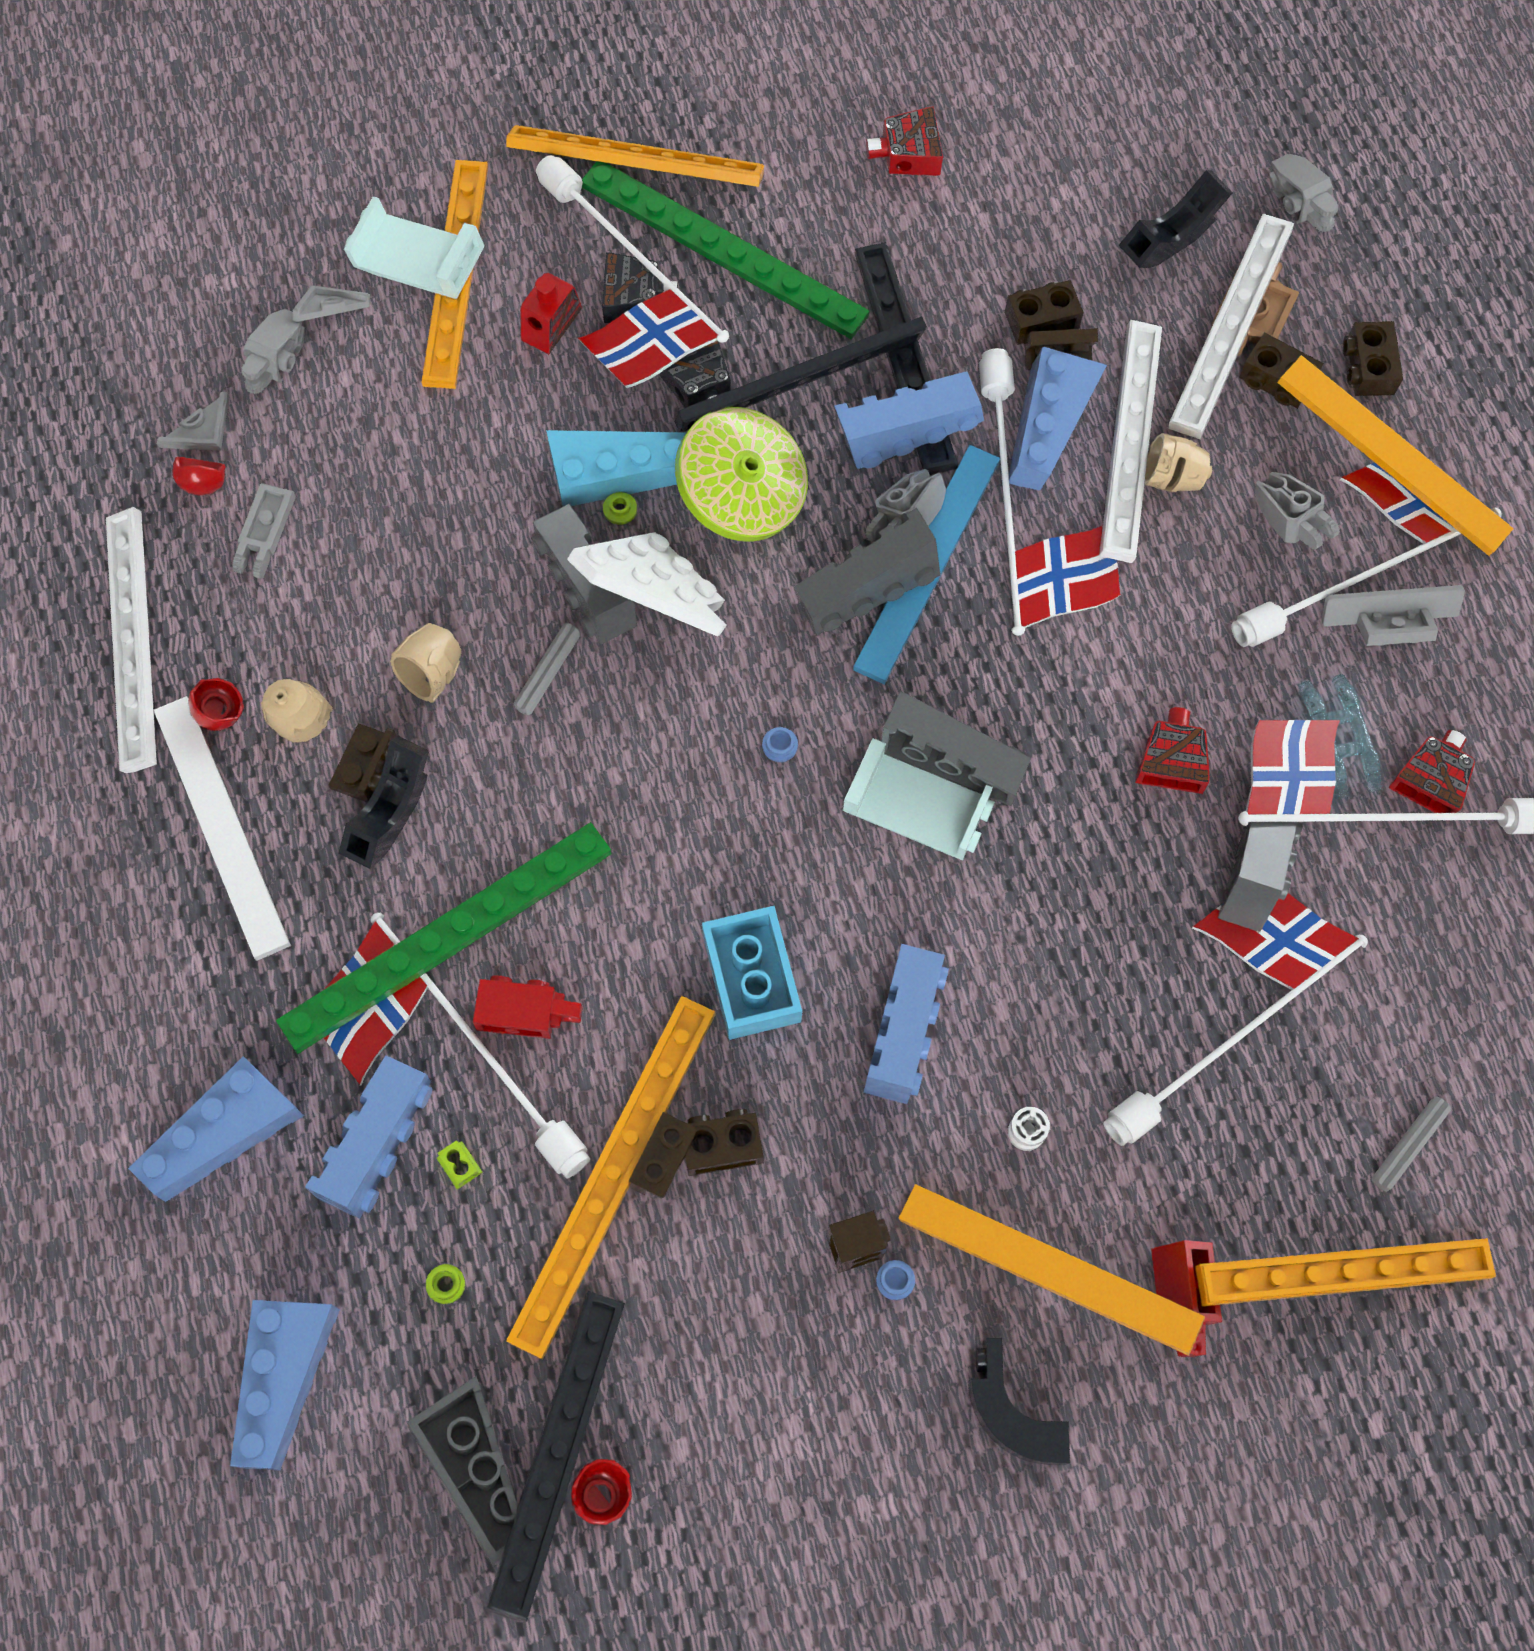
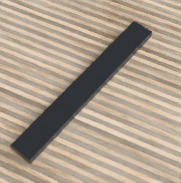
(907, 361)
(805, 372)
(554, 1459)

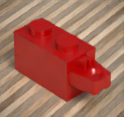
(522, 1008)
(1178, 1282)

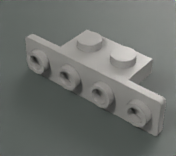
(1394, 614)

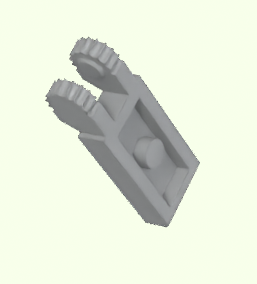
(263, 528)

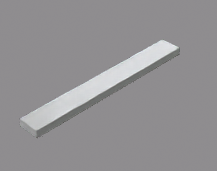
(1231, 326)
(1131, 442)
(130, 641)
(222, 830)

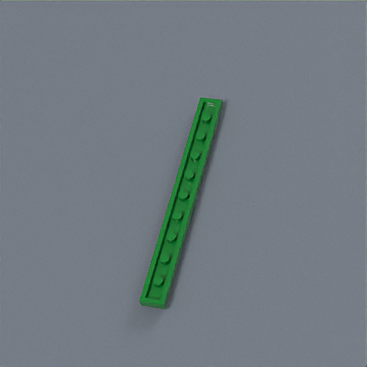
(725, 249)
(443, 938)

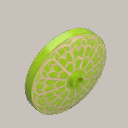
(741, 474)

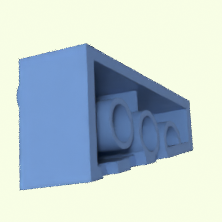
(1051, 408)
(909, 419)
(905, 1023)
(214, 1131)
(371, 1138)
(277, 1377)

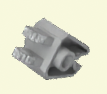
(1304, 190)
(271, 350)
(911, 491)
(1295, 510)

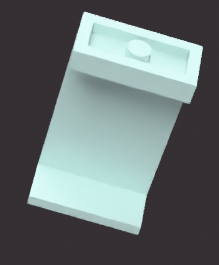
(413, 251)
(917, 803)

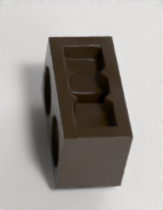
(1041, 307)
(1378, 358)
(1278, 359)
(724, 1153)
(857, 1241)

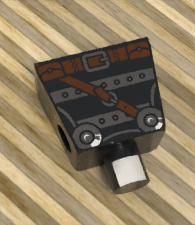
(627, 284)
(698, 375)

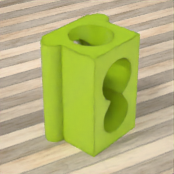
(465, 1158)

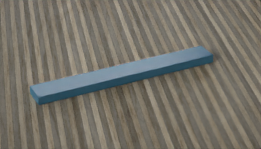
(901, 615)

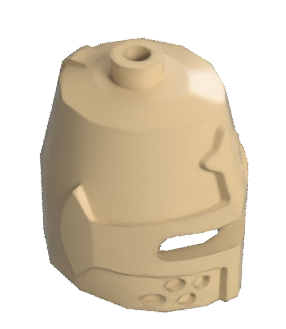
(1177, 458)
(429, 654)
(295, 710)

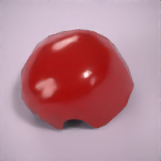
(198, 476)
(207, 703)
(590, 1502)

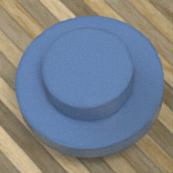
(780, 744)
(895, 1280)

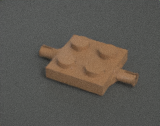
(1272, 310)

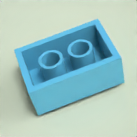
(751, 972)

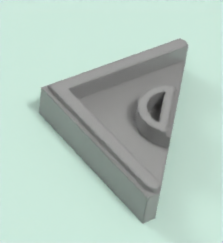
(327, 301)
(201, 429)

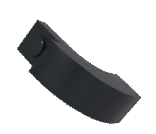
(1159, 239)
(380, 822)
(1011, 1430)

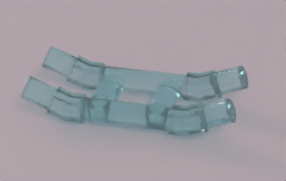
(1363, 744)

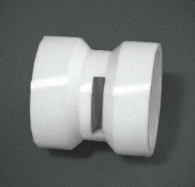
(1026, 1136)

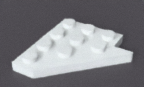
(652, 575)

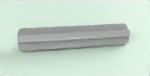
(547, 669)
(1411, 1144)

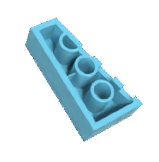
(607, 462)

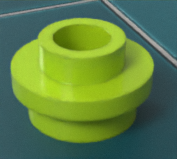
(622, 516)
(439, 1273)

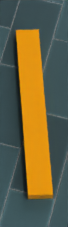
(635, 155)
(450, 314)
(1395, 455)
(1053, 1269)
(1344, 1272)

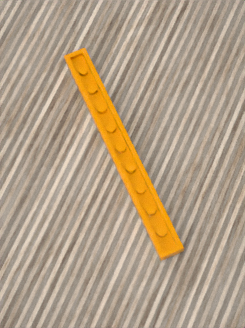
(610, 1179)

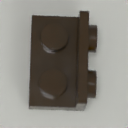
(1073, 342)
(362, 763)
(662, 1156)

